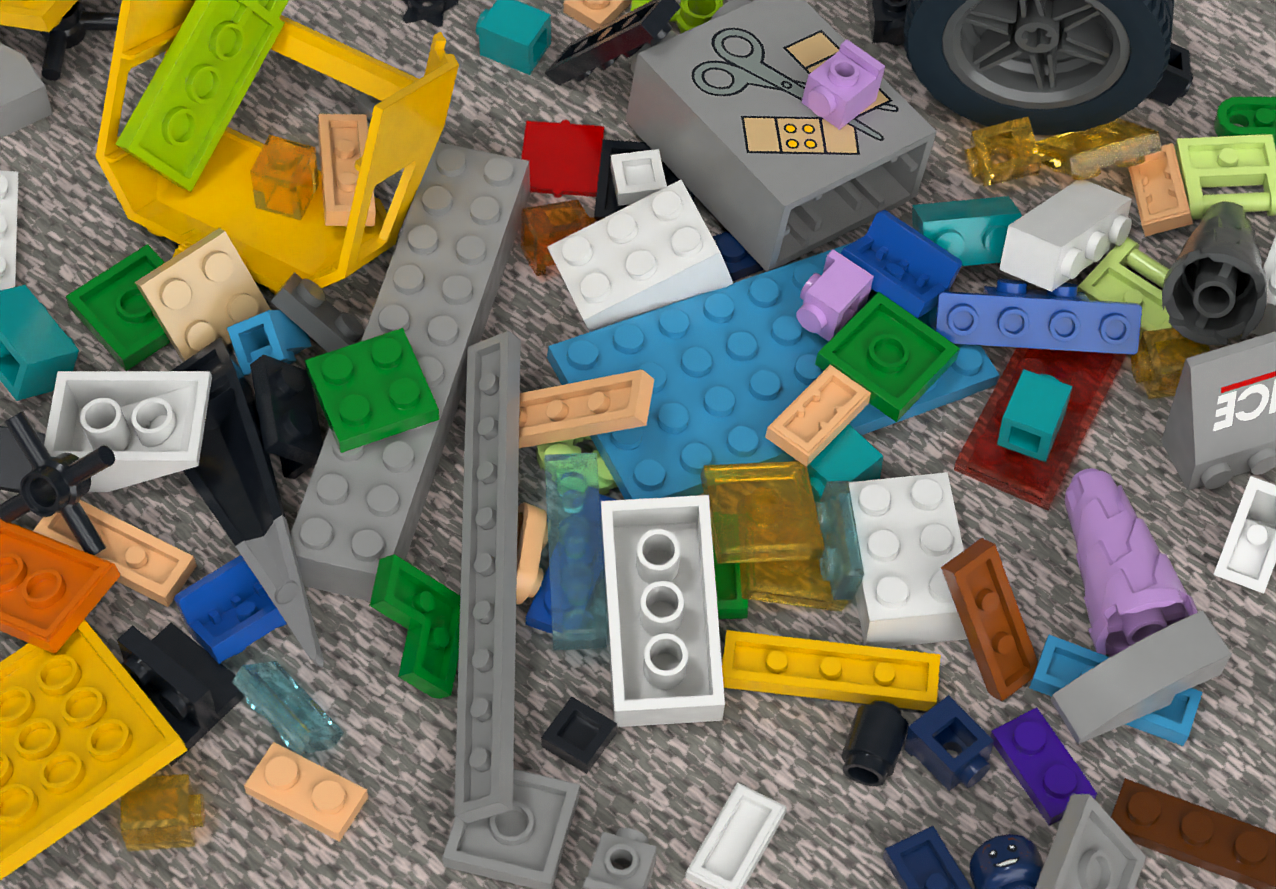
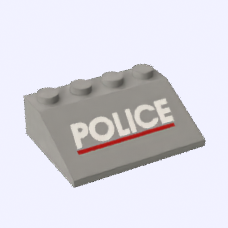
(1224, 414)

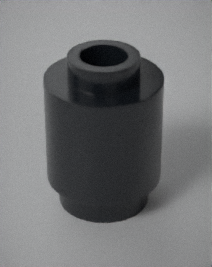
(874, 743)

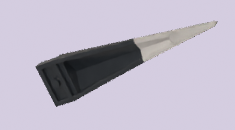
(242, 490)

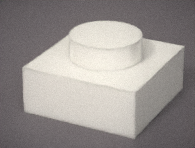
(637, 175)

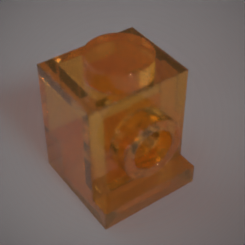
(547, 225)

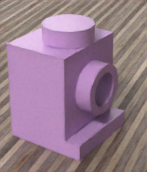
(843, 85)
(833, 296)

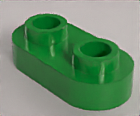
(1253, 113)

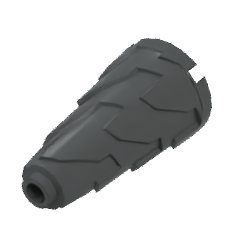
(1217, 279)

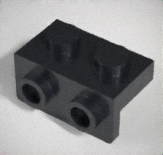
(287, 414)

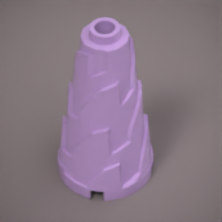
(1124, 574)

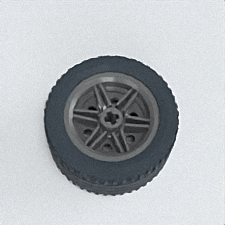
(1040, 59)

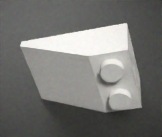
(143, 416)

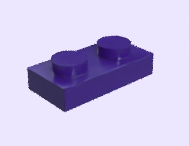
(1040, 763)

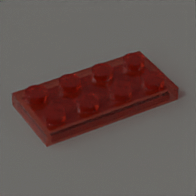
(1021, 475)

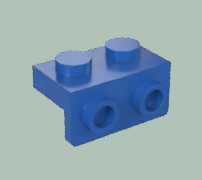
(904, 263)
(228, 610)

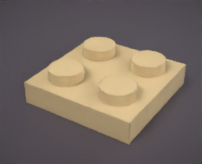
(202, 294)

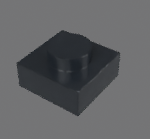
(579, 735)

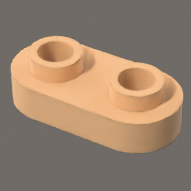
(531, 540)

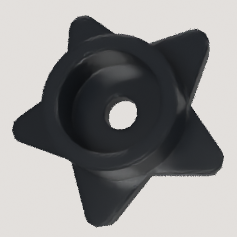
(432, 14)

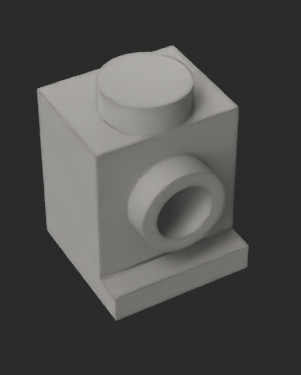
(625, 848)

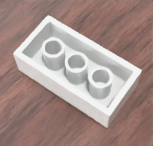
(662, 611)

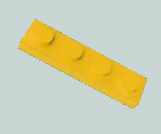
(830, 670)

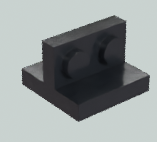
(180, 680)

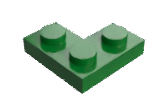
(432, 622)

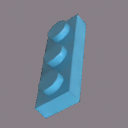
(1065, 661)

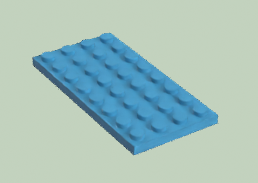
(723, 376)

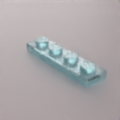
(575, 552)

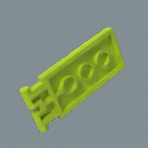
(200, 85)

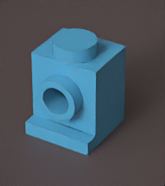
(267, 334)

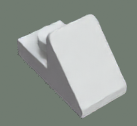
(1251, 543)

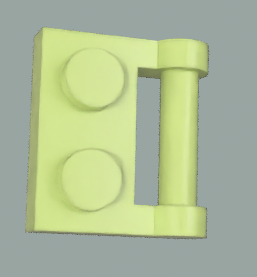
(1228, 163)
(1116, 283)

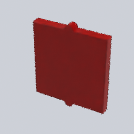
(563, 157)

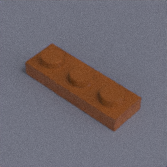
(991, 618)

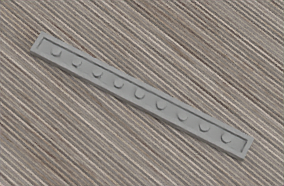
(488, 581)

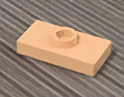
(1160, 192)
(818, 415)

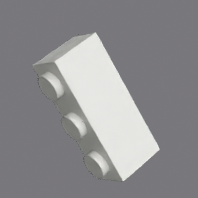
(1066, 234)

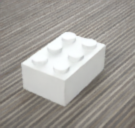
(640, 259)
(904, 539)

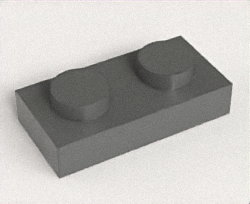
(308, 308)

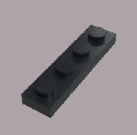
(619, 37)

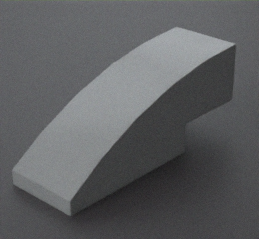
(1142, 677)

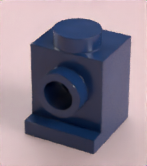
(950, 728)

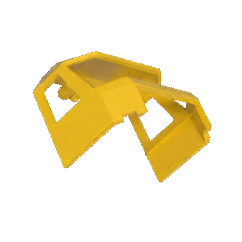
(271, 245)

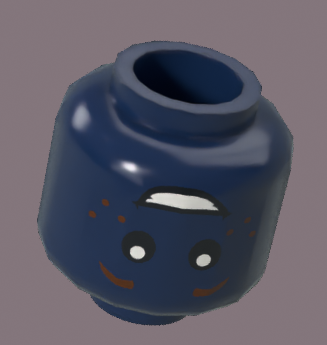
(1006, 863)

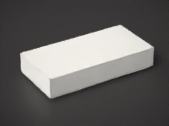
(736, 840)

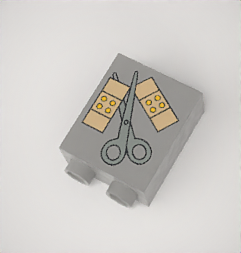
(762, 162)

